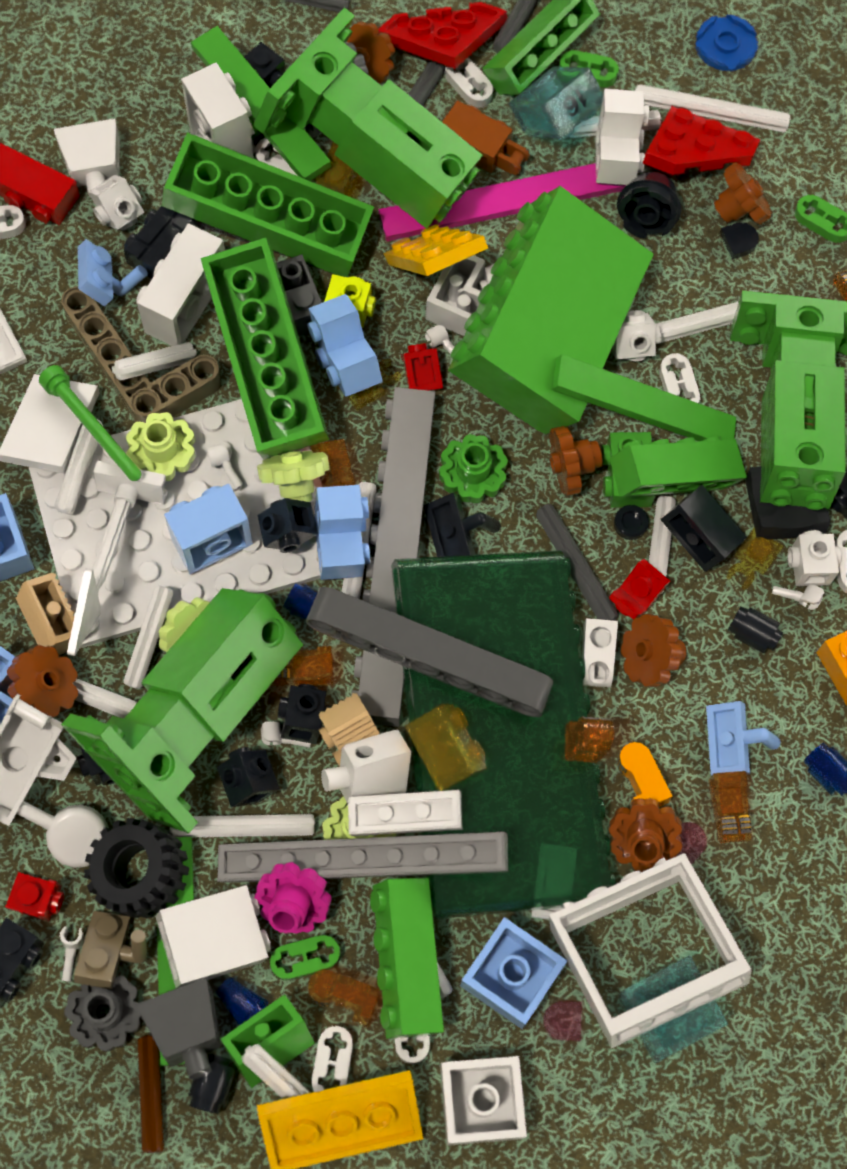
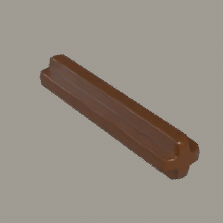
(150, 1095)

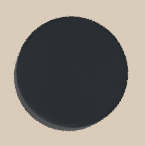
(631, 522)

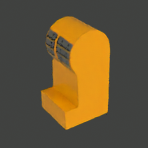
(643, 773)

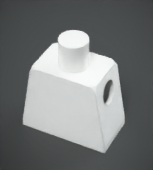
(90, 151)
(371, 767)

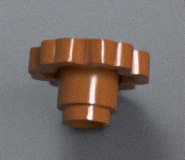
(374, 48)
(742, 197)
(572, 459)
(652, 650)
(43, 680)
(645, 834)

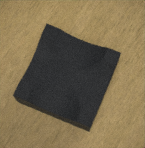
(781, 521)

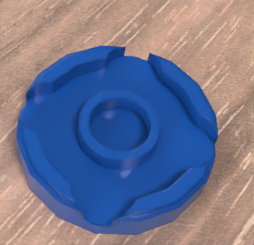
(722, 51)

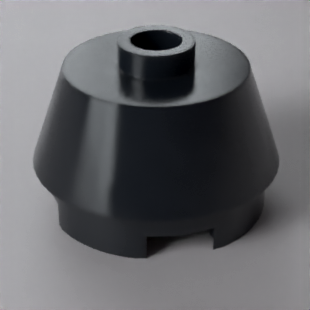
(649, 205)

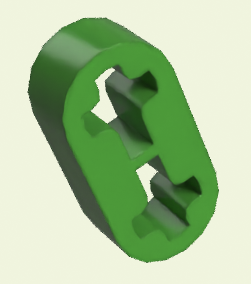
(595, 63)
(822, 219)
(303, 948)

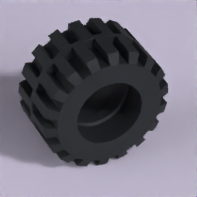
(111, 859)

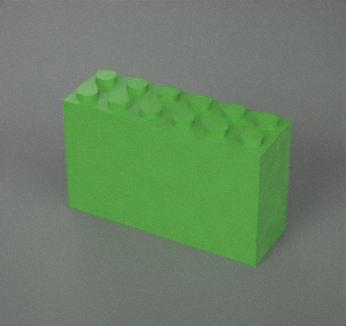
(550, 295)

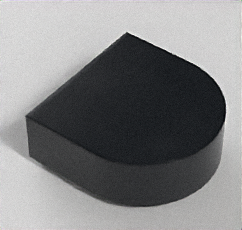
(739, 239)

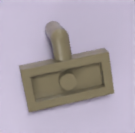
(105, 948)

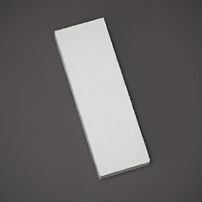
(405, 813)

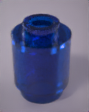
(828, 769)

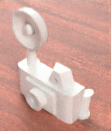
(27, 752)

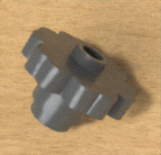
(113, 1029)

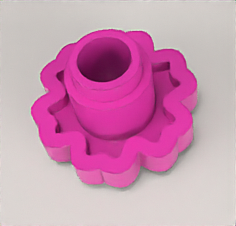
(293, 898)

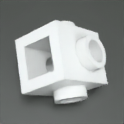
(116, 203)
(636, 337)
(814, 558)

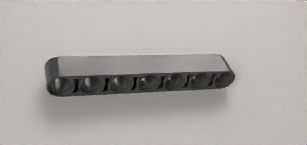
(429, 652)

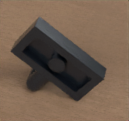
(451, 528)

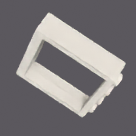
(677, 1001)

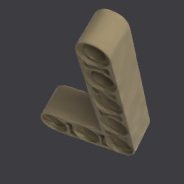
(143, 392)

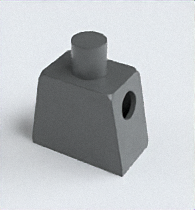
(184, 1025)

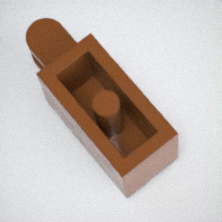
(488, 137)

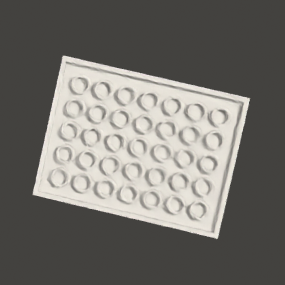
(145, 547)

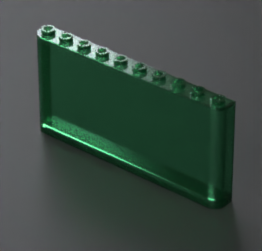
(544, 803)

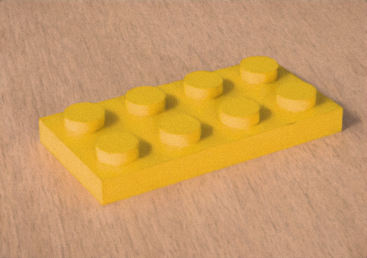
(434, 249)
(340, 1121)

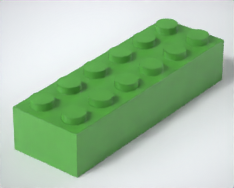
(266, 203)
(264, 349)

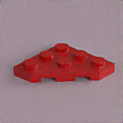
(443, 33)
(697, 142)

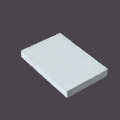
(45, 428)

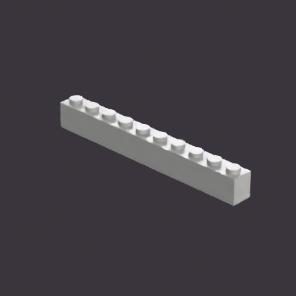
(395, 536)

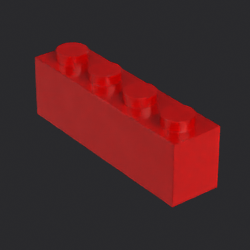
(35, 186)

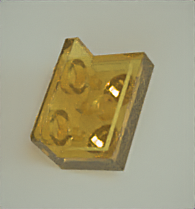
(446, 746)

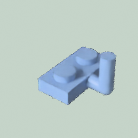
(96, 274)
(730, 737)

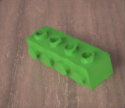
(539, 44)
(677, 466)
(407, 958)

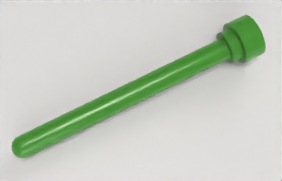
(56, 383)

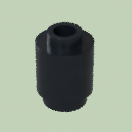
(755, 629)
(212, 1089)

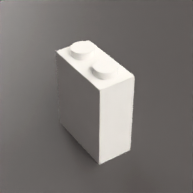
(213, 936)

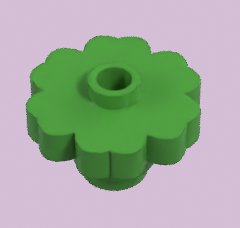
(473, 468)

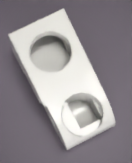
(599, 651)

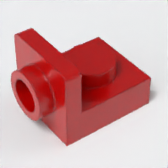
(422, 367)
(639, 590)
(35, 897)

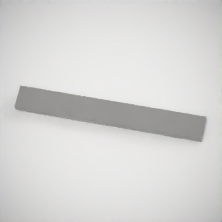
(369, 856)

